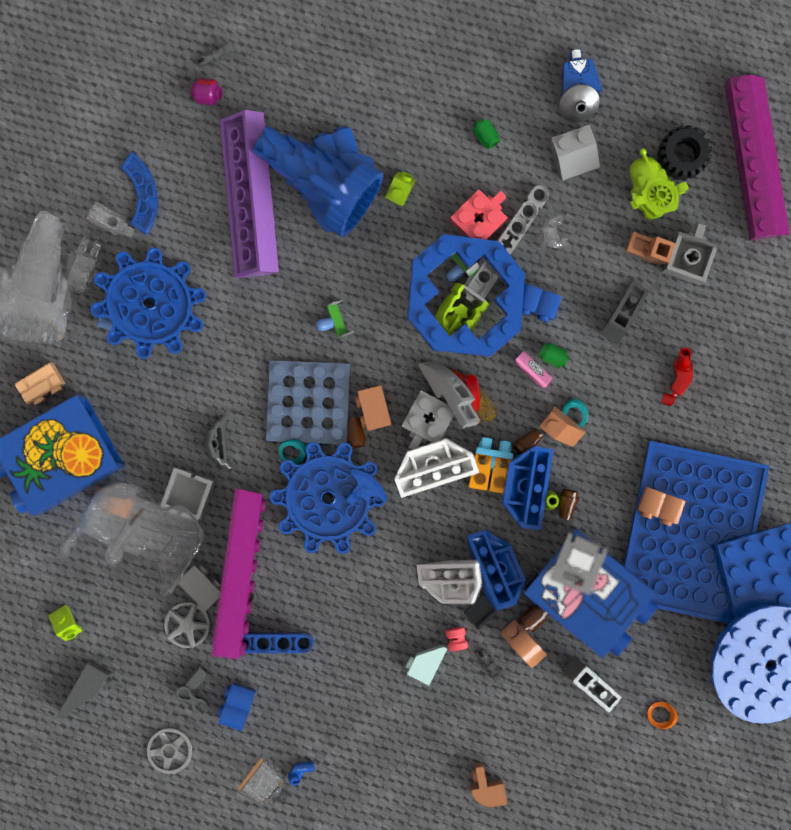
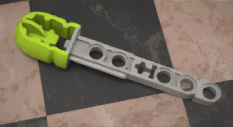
(473, 287)

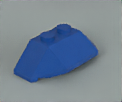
(527, 486)
(498, 567)

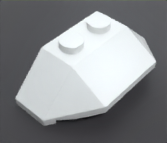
(434, 466)
(451, 580)

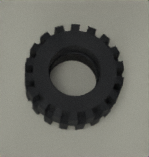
(695, 141)

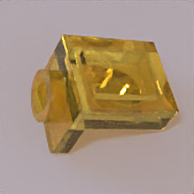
(487, 408)

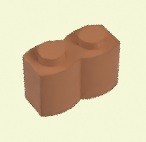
(661, 506)

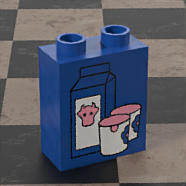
(605, 613)

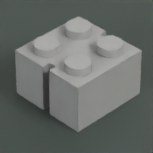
(188, 491)

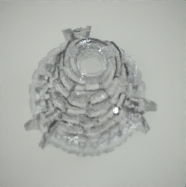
(35, 295)

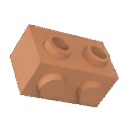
(374, 408)

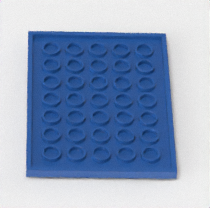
(720, 505)

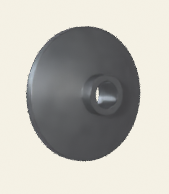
(576, 96)

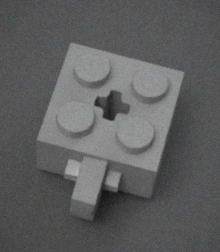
(701, 253)
(415, 422)

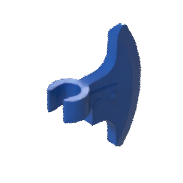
(365, 488)

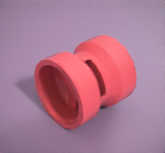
(456, 639)

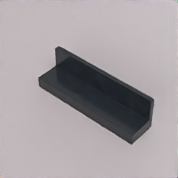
(482, 611)

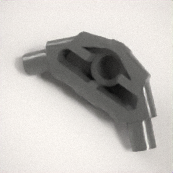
(216, 443)

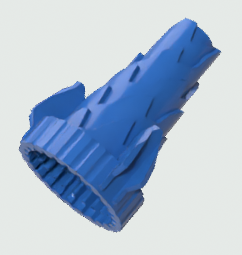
(335, 188)

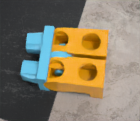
(493, 461)

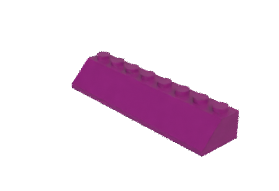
(756, 157)
(238, 574)

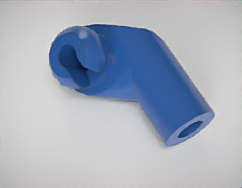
(298, 770)

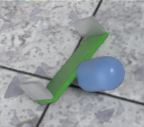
(458, 271)
(335, 321)

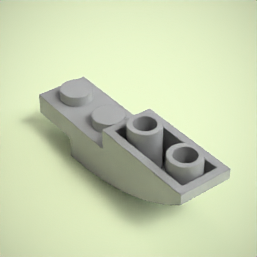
(448, 385)

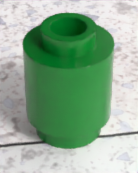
(486, 133)
(553, 355)

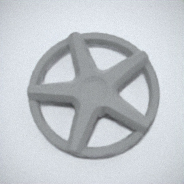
(186, 625)
(169, 750)

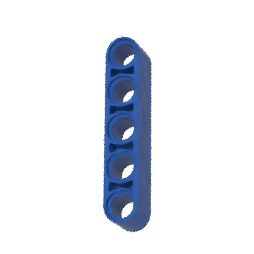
(274, 646)

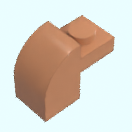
(651, 250)
(523, 644)
(487, 793)

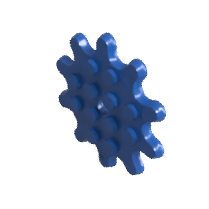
(148, 281)
(305, 504)

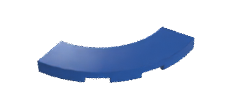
(146, 193)

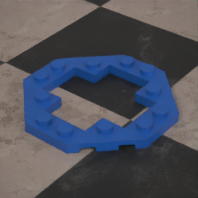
(423, 290)

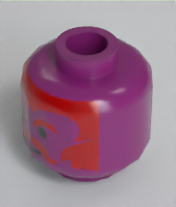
(206, 91)

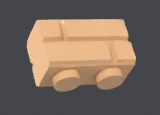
(40, 384)

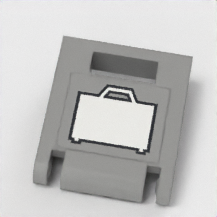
(579, 560)

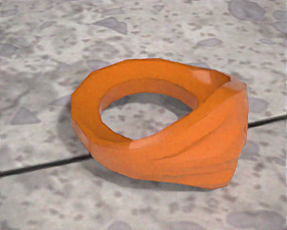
(667, 724)

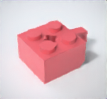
(480, 206)

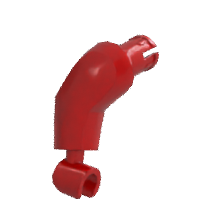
(683, 372)
(472, 384)

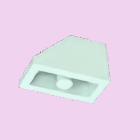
(426, 663)

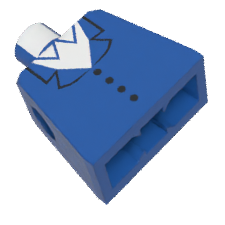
(579, 72)

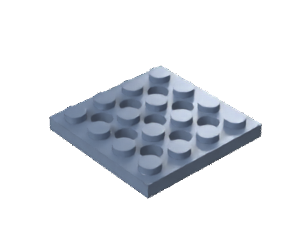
(338, 413)

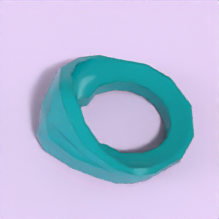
(581, 407)
(298, 445)

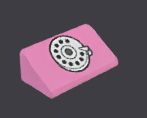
(533, 370)

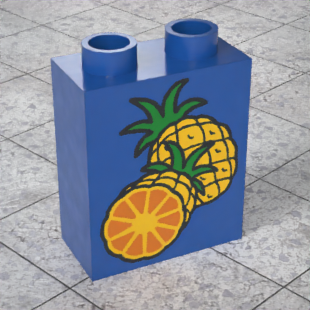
(57, 456)

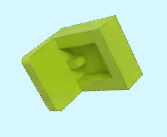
(400, 188)
(64, 623)

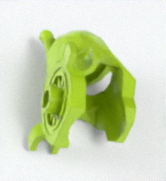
(653, 187)

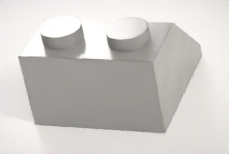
(575, 152)

